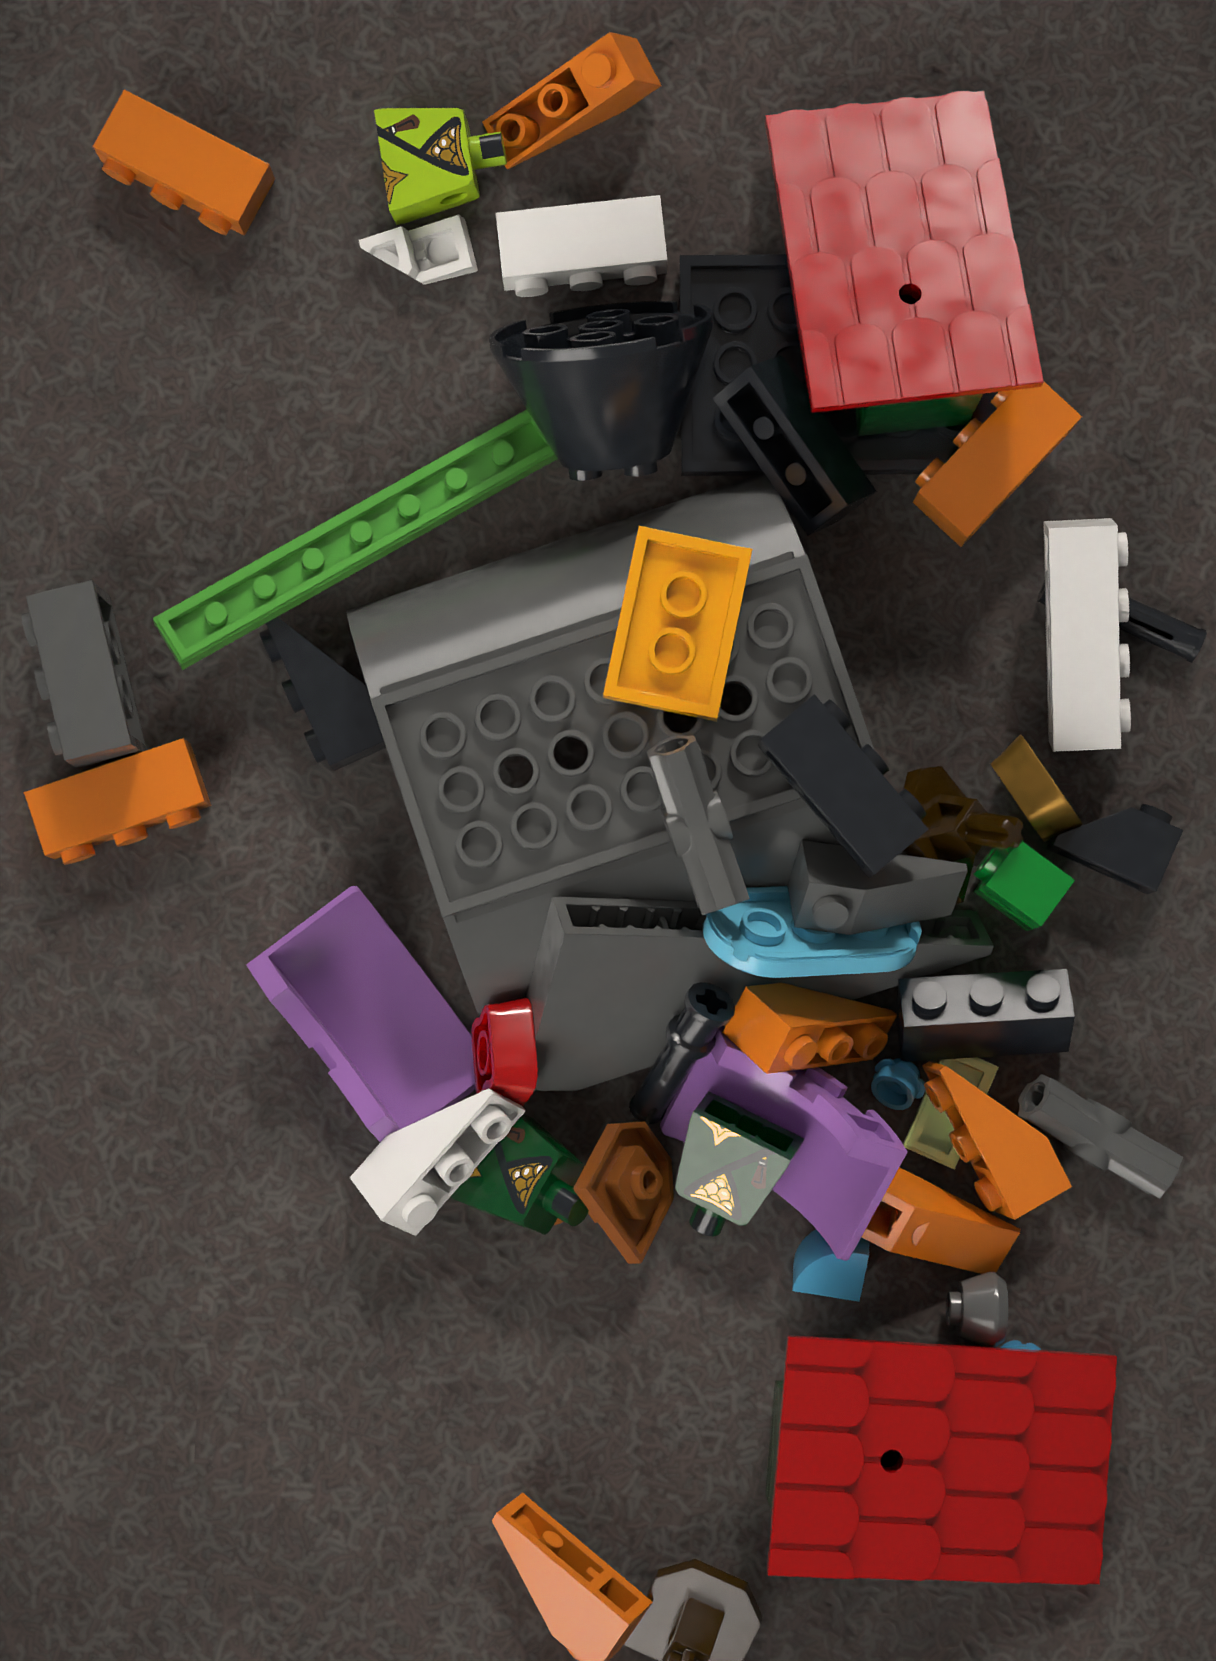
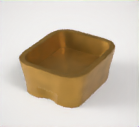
(1035, 790)

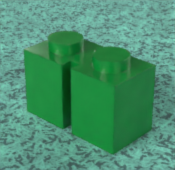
(1021, 884)

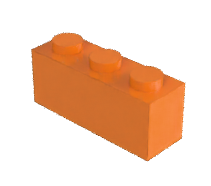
(183, 164)
(993, 459)
(118, 801)

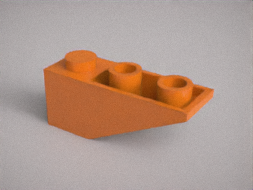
(575, 97)
(804, 1029)
(1008, 1154)
(938, 1227)

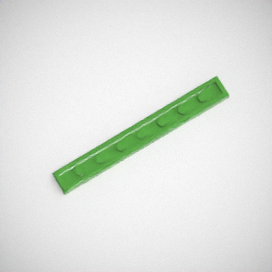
(353, 539)

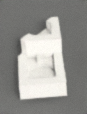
(427, 252)

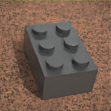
(83, 675)

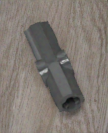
(697, 823)
(1098, 1135)

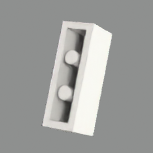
(582, 245)

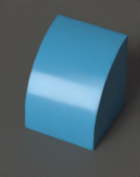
(822, 1274)

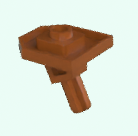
(627, 1187)

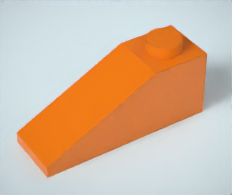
(574, 1589)

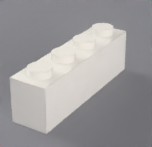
(1083, 634)

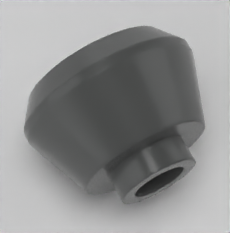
(979, 1309)

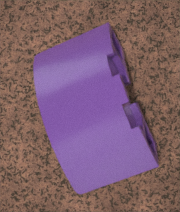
(369, 1014)
(844, 1155)

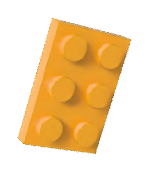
(677, 623)

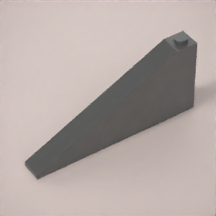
(622, 968)

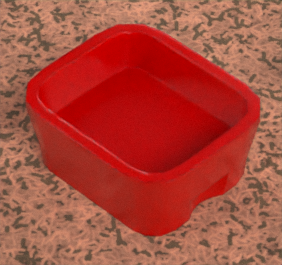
(505, 1050)

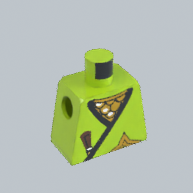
(432, 159)

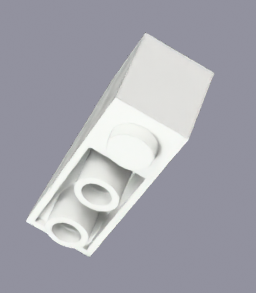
(427, 1161)

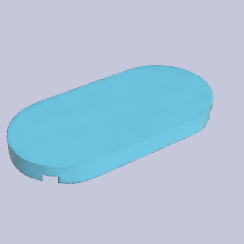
(762, 941)

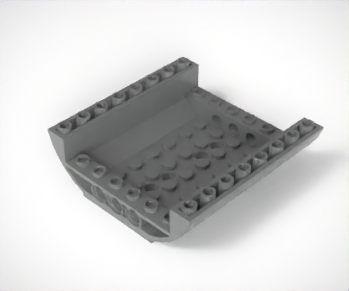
(521, 661)

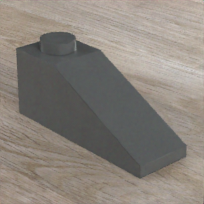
(837, 897)

